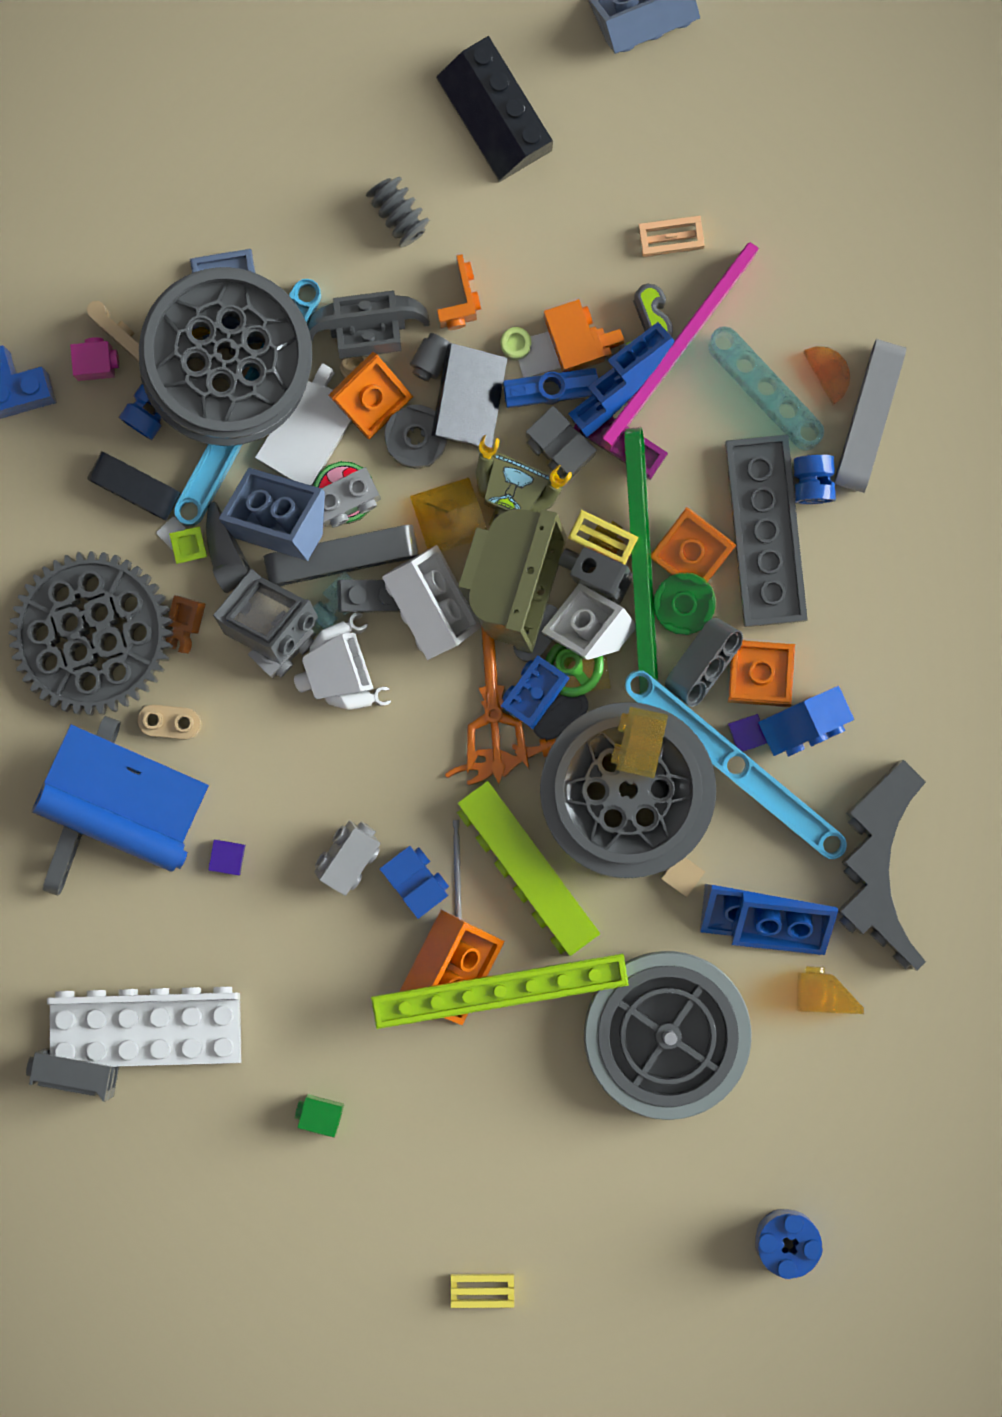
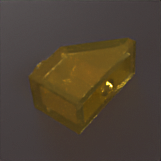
(824, 993)

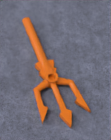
(492, 696)

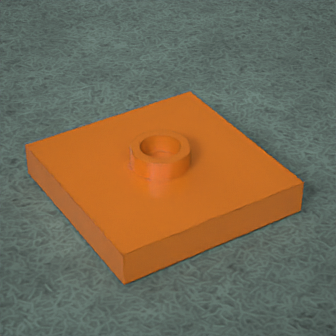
(370, 395)
(692, 547)
(762, 674)

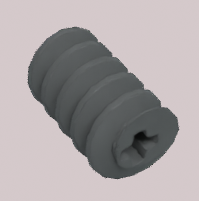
(398, 210)

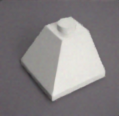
(590, 624)

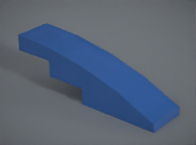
(629, 372)

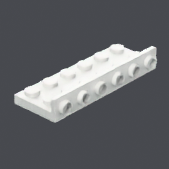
(147, 1027)

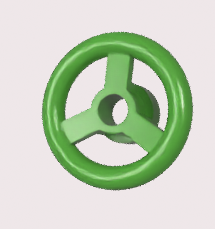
(564, 658)

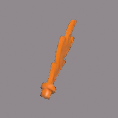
(507, 759)

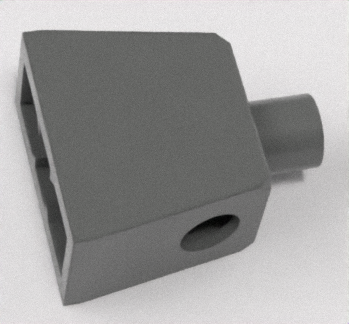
(608, 579)

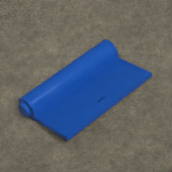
(129, 811)

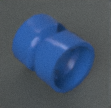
(139, 418)
(814, 479)

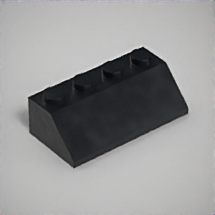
(494, 109)

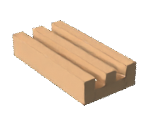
(669, 224)

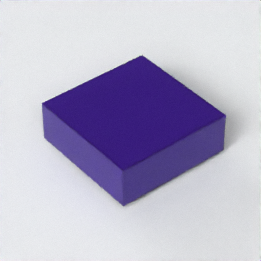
(747, 733)
(227, 857)

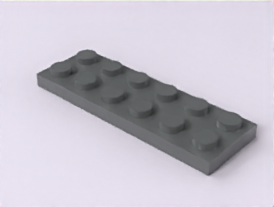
(766, 531)

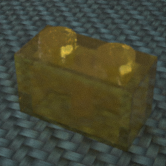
(640, 742)

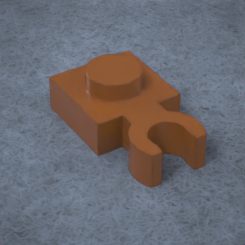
(186, 620)

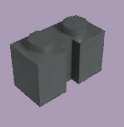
(559, 443)

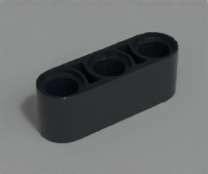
(133, 485)

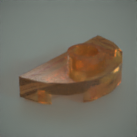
(830, 370)

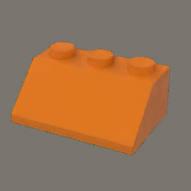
(453, 954)

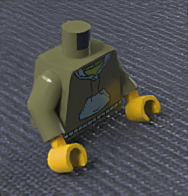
(513, 484)

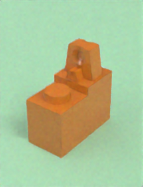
(574, 341)

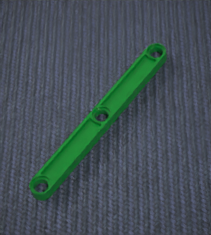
(641, 555)

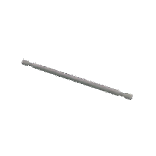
(457, 878)

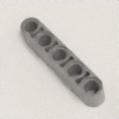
(870, 415)

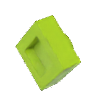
(188, 545)

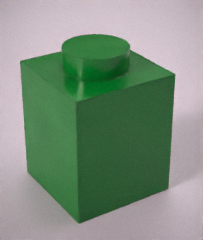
(319, 1115)

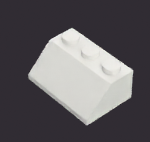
(431, 602)

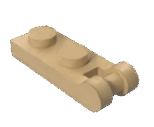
(118, 332)

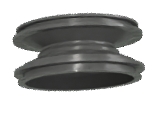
(187, 397)

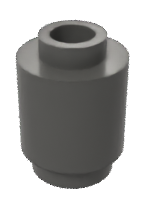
(430, 357)

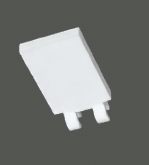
(309, 435)

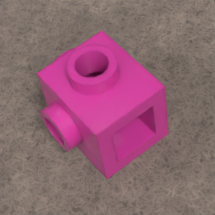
(94, 359)

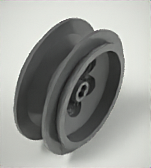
(629, 848)

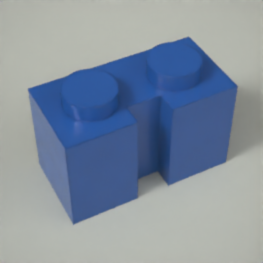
(415, 881)

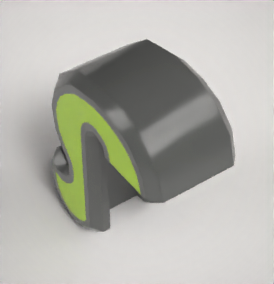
(647, 301)

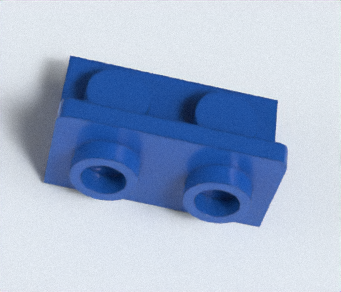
(534, 691)

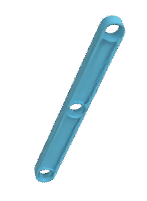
(218, 459)
(752, 778)

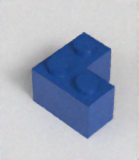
(22, 390)
(807, 722)

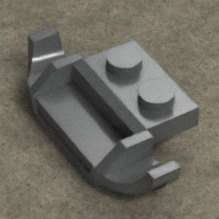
(367, 322)

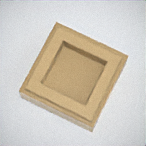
(683, 876)

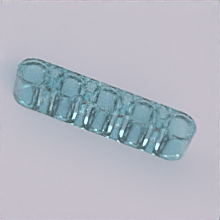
(762, 373)

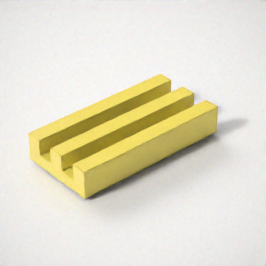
(579, 526)
(482, 1303)

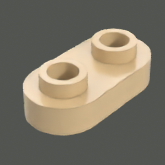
(168, 722)

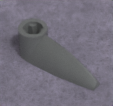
(225, 553)

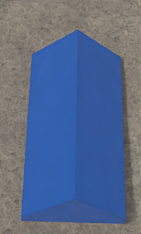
(767, 920)

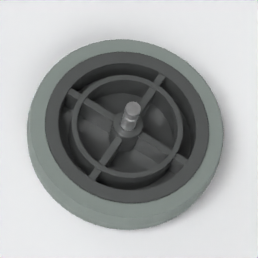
(669, 1037)

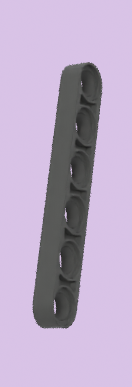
(70, 839)

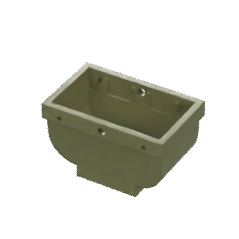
(509, 569)

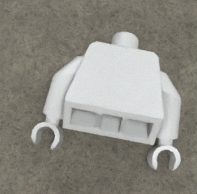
(338, 669)

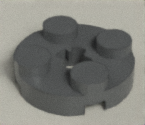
(400, 445)

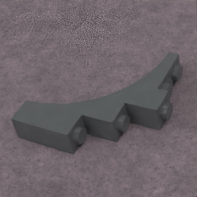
(869, 862)

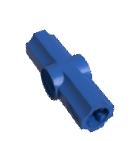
(530, 389)

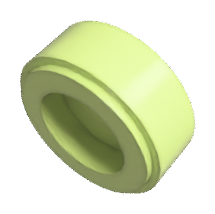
(515, 343)

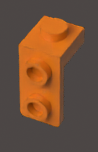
(456, 316)

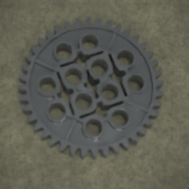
(66, 680)

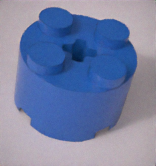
(806, 1241)

